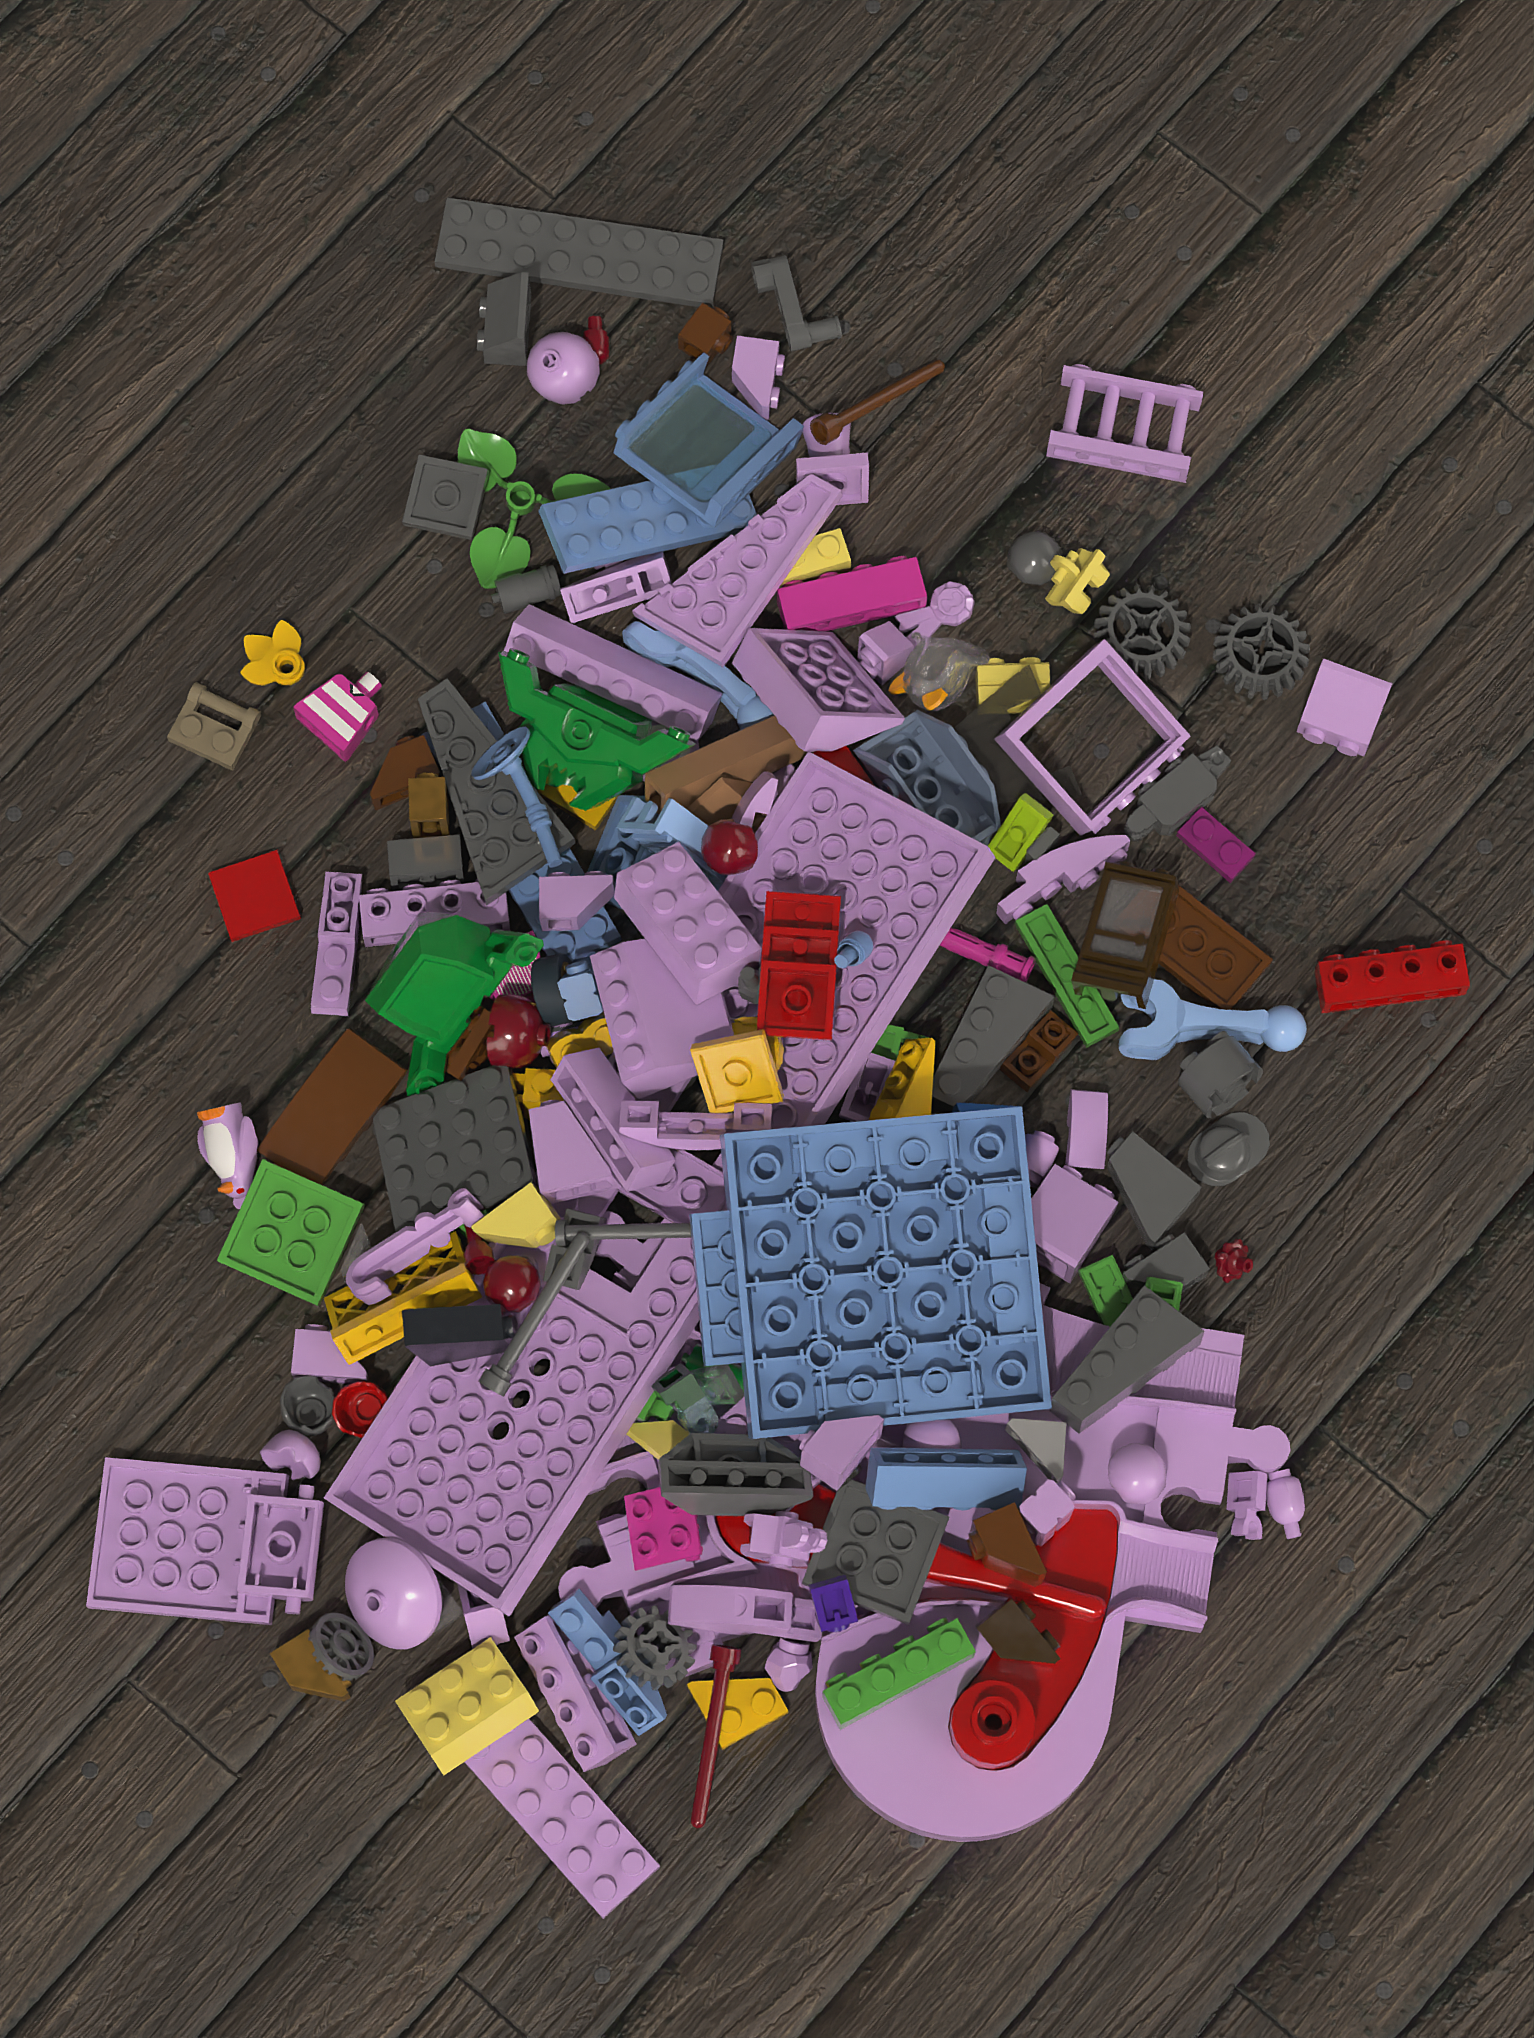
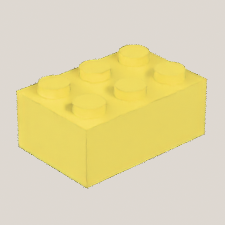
(467, 1706)

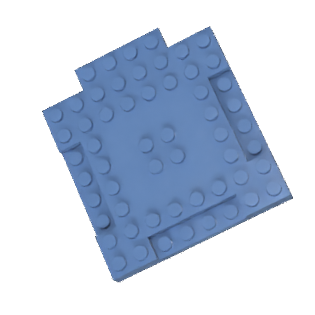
(875, 1272)

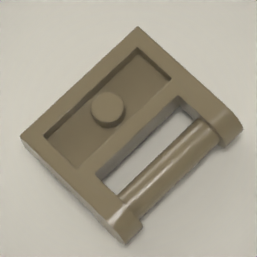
(210, 737)

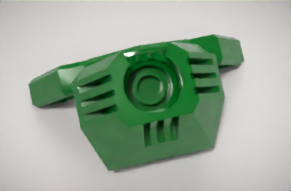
(583, 736)
(437, 982)

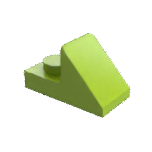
(1019, 831)

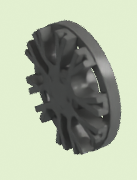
(341, 1646)

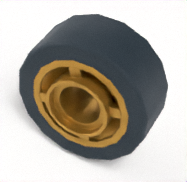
(546, 993)

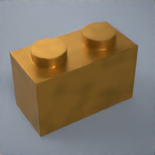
(428, 806)

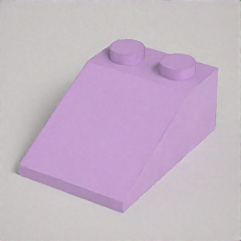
(1343, 708)

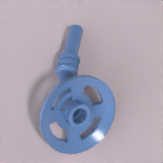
(506, 759)

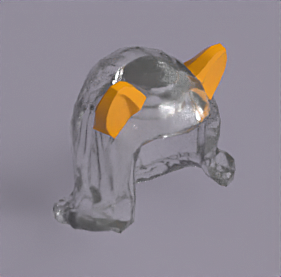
(938, 671)

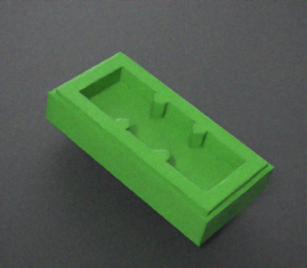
(1106, 1289)

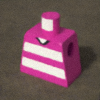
(340, 712)

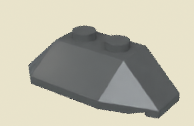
(732, 1475)

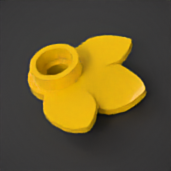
(270, 654)

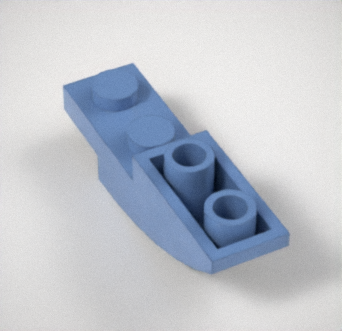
(595, 1640)

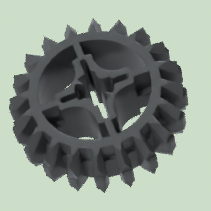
(1125, 610)
(1275, 654)

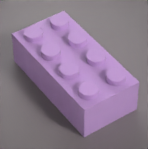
(686, 922)

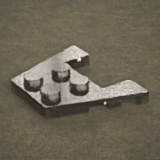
(990, 720)

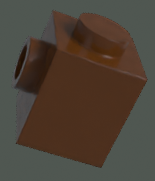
(706, 333)

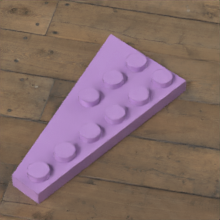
(736, 579)

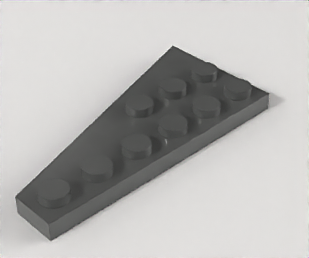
(487, 809)

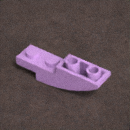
(1071, 864)
(337, 944)
(743, 1610)

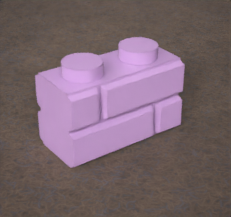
(1047, 1510)

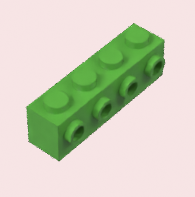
(898, 1673)

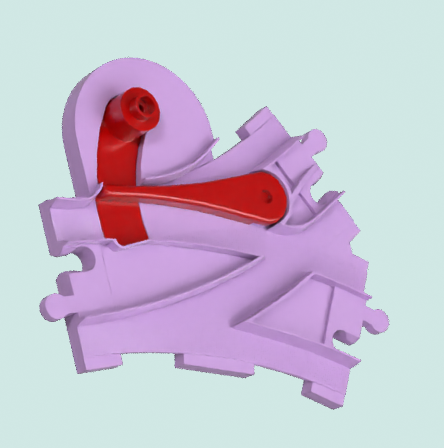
(954, 1757)

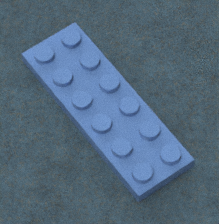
(629, 524)

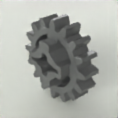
(654, 1648)

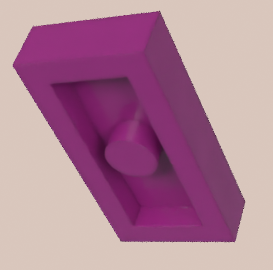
(1215, 844)

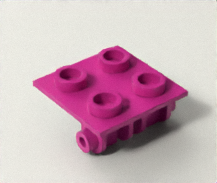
(660, 1530)

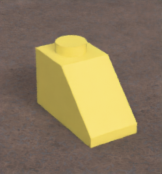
(521, 1220)

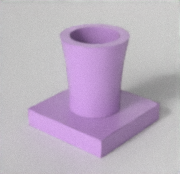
(836, 465)

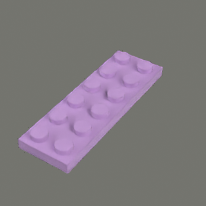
(564, 1816)

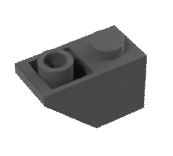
(1174, 1261)

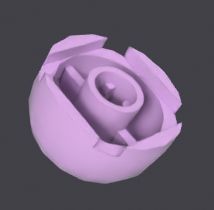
(562, 367)

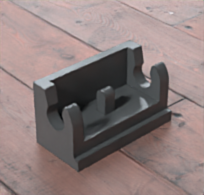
(425, 861)

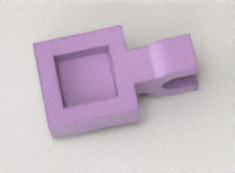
(1244, 1498)

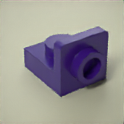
(833, 1604)

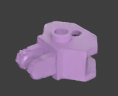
(782, 1539)

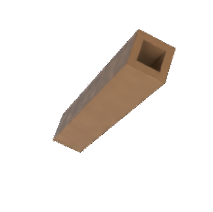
(737, 757)

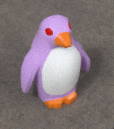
(229, 1147)

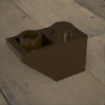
(1014, 1635)

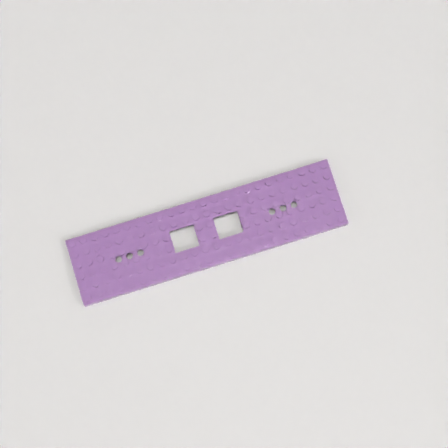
(498, 1507)

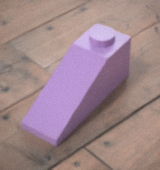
(617, 587)

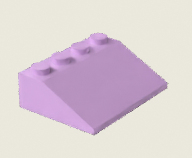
(814, 687)
(653, 1017)

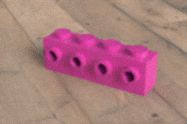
(852, 597)

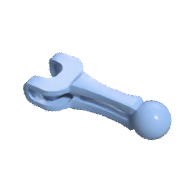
(666, 651)
(1181, 1021)

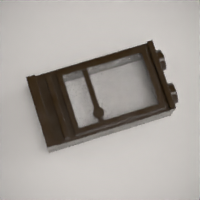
(1126, 932)

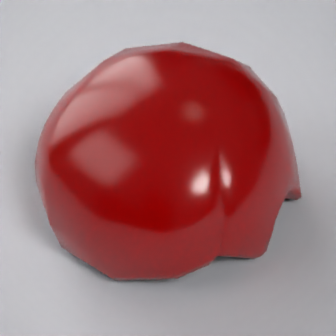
(358, 1406)

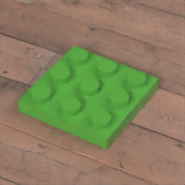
(290, 1232)

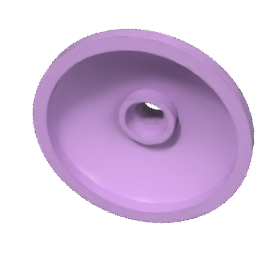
(393, 1593)

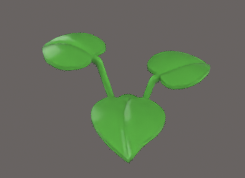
(492, 550)

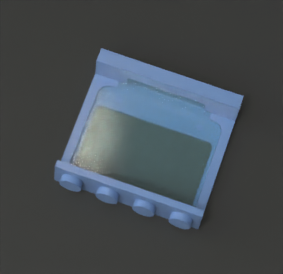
(703, 443)

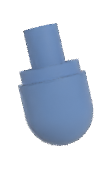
(854, 949)

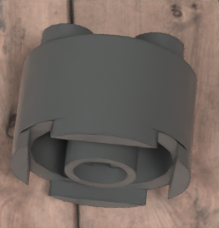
(1218, 1075)

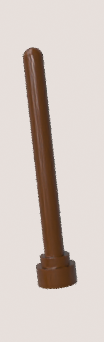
(829, 426)

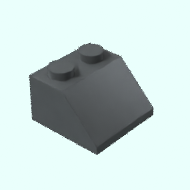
(506, 321)

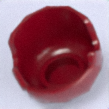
(729, 847)
(512, 1283)

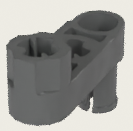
(776, 275)

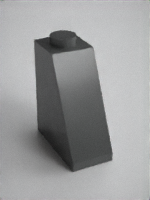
(1150, 1187)

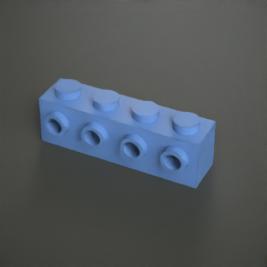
(945, 1478)

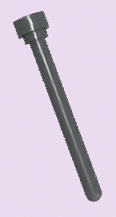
(498, 1375)

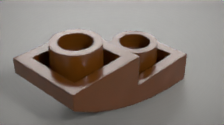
(1039, 1051)

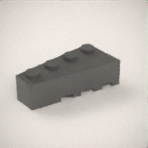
(989, 1032)
(1132, 1351)

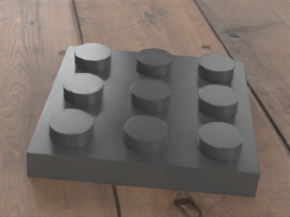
(878, 1551)

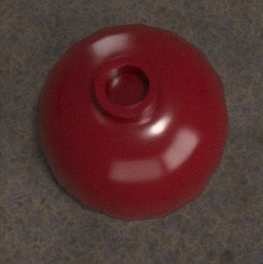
(517, 1032)

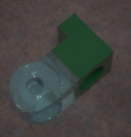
(693, 1406)

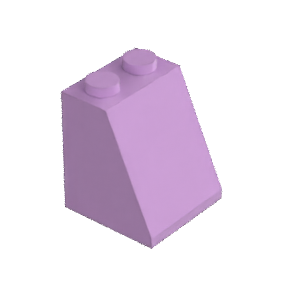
(1068, 1220)

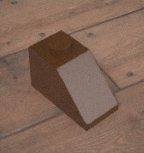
(403, 761)

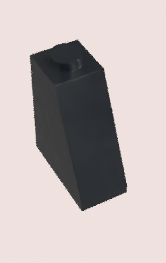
(458, 1332)

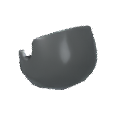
(1031, 557)
(307, 1405)

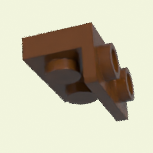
(471, 1049)

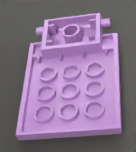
(202, 1542)

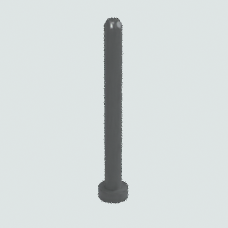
(566, 1232)

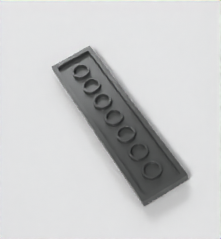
(579, 253)

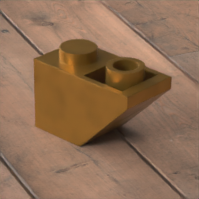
(304, 1673)

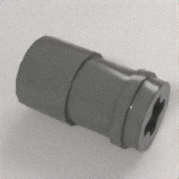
(520, 590)

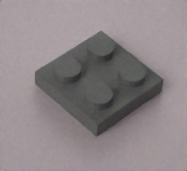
(445, 497)

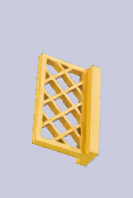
(365, 1332)

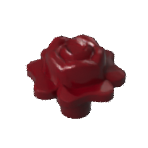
(1232, 1260)

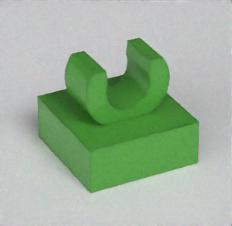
(655, 1408)

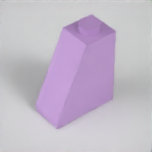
(566, 1156)

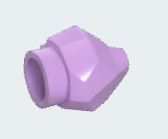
(789, 1663)

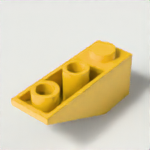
(910, 1082)

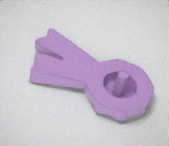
(949, 605)

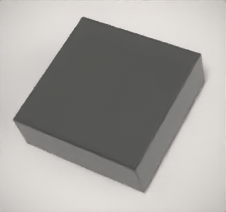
(1044, 843)

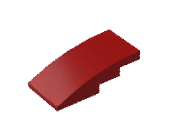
(798, 965)

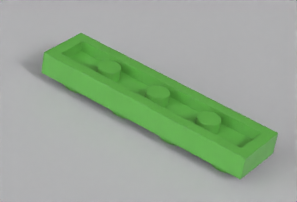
(1058, 962)

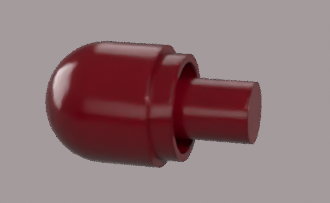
(597, 338)

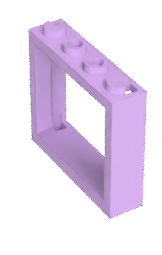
(1139, 696)

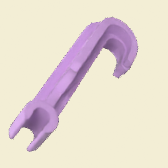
(408, 1245)

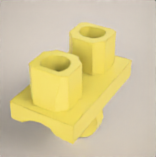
(1072, 577)

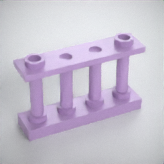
(1135, 456)

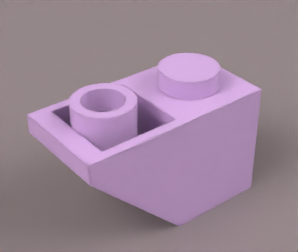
(754, 372)
(883, 651)
(571, 901)

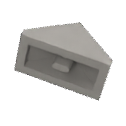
(1042, 1443)

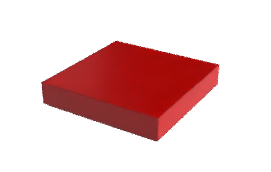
(254, 896)

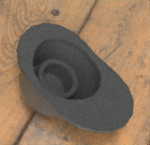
(1228, 1149)

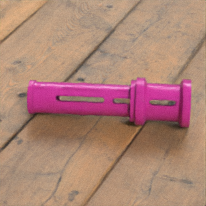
(989, 954)

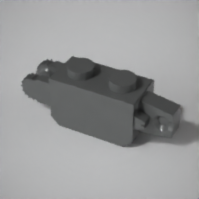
(1177, 795)

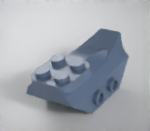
(933, 772)

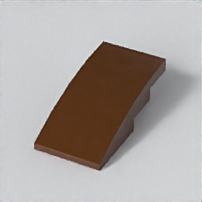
(332, 1108)

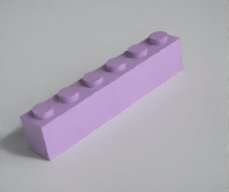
(614, 672)

